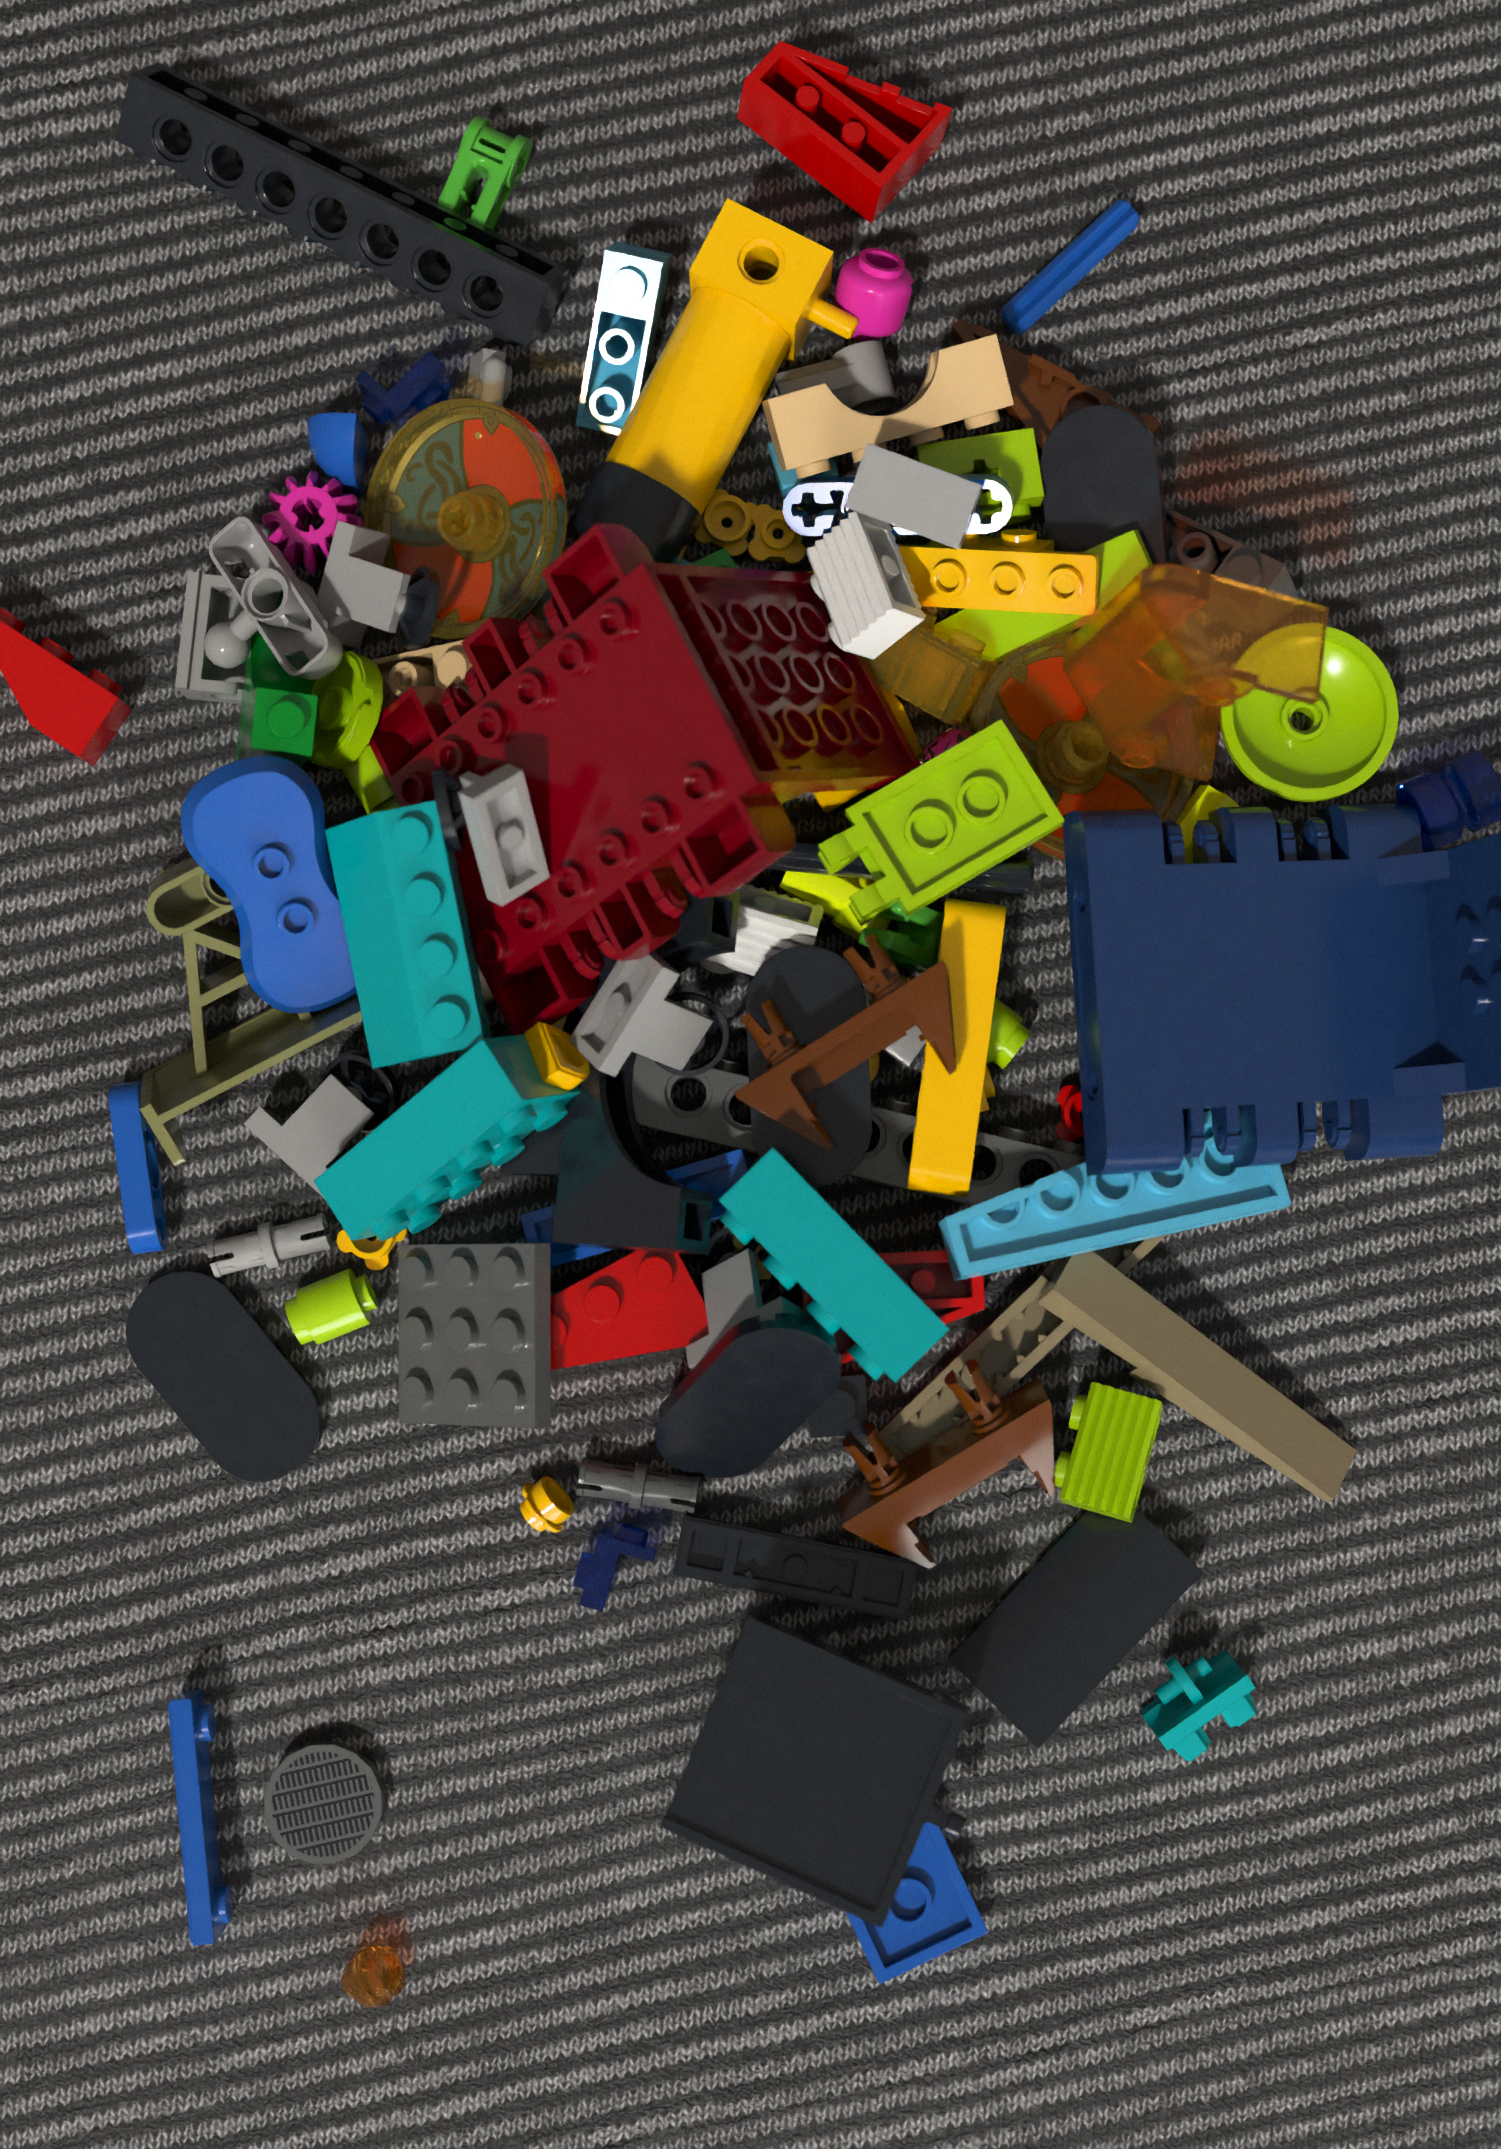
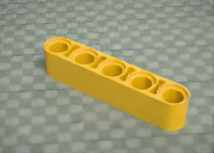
(951, 1103)

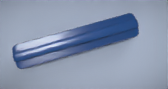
(1069, 266)

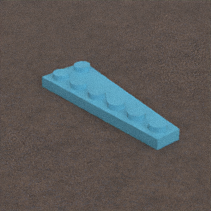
(1089, 1213)

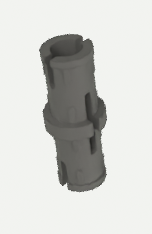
(638, 1485)

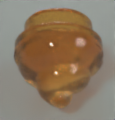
(373, 1976)

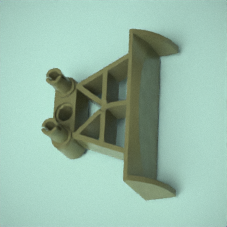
(184, 904)

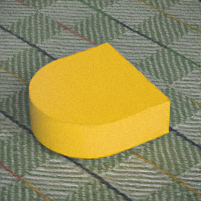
(556, 1057)

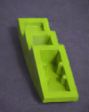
(1006, 631)

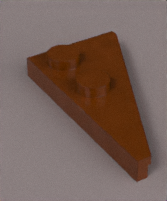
(1041, 389)

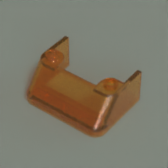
(1179, 650)

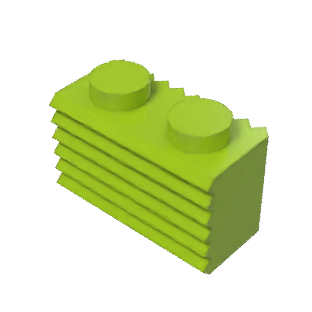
(1109, 1451)

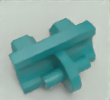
(1195, 1698)

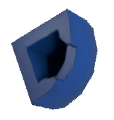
(340, 448)

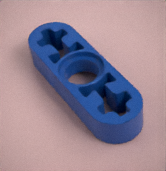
(137, 1170)

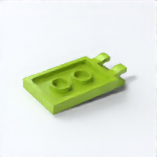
(943, 824)

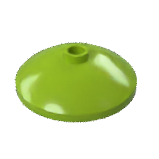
(1347, 731)

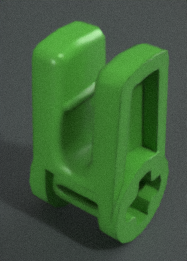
(490, 156)
(916, 940)

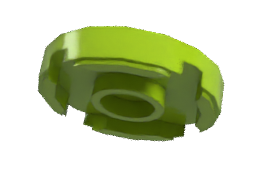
(346, 711)

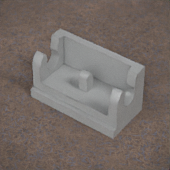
(913, 496)
(206, 604)

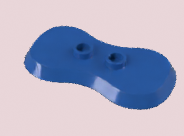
(264, 843)

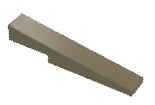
(1005, 1351)
(1195, 1372)

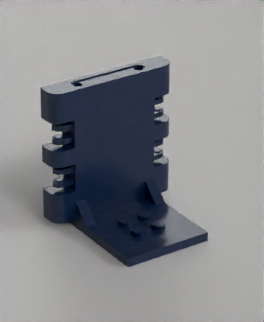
(1278, 983)

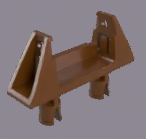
(893, 1010)
(902, 1490)

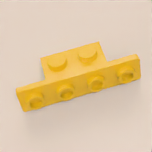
(1004, 575)

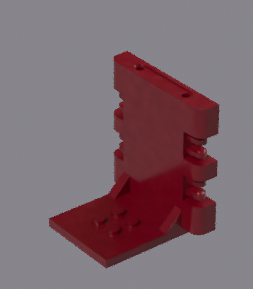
(648, 751)

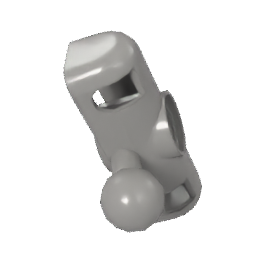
(291, 628)

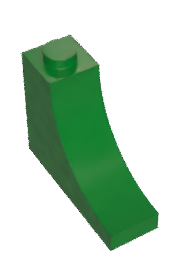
(275, 707)

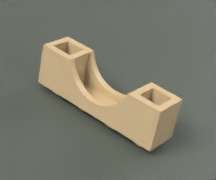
(959, 385)

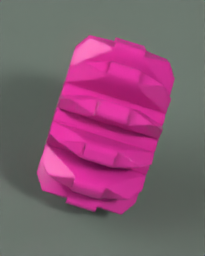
(299, 504)

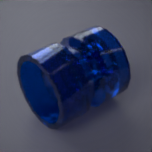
(1462, 796)

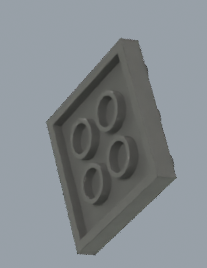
(475, 1335)

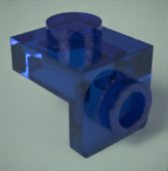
(417, 390)
(597, 1569)

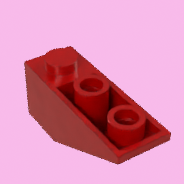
(57, 698)

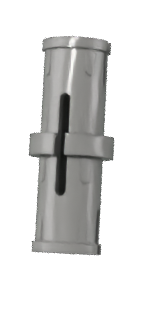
(269, 1245)

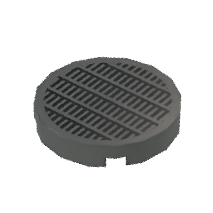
(324, 1802)

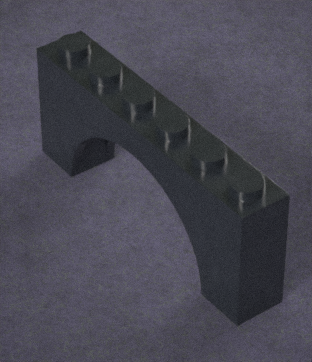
(607, 1179)

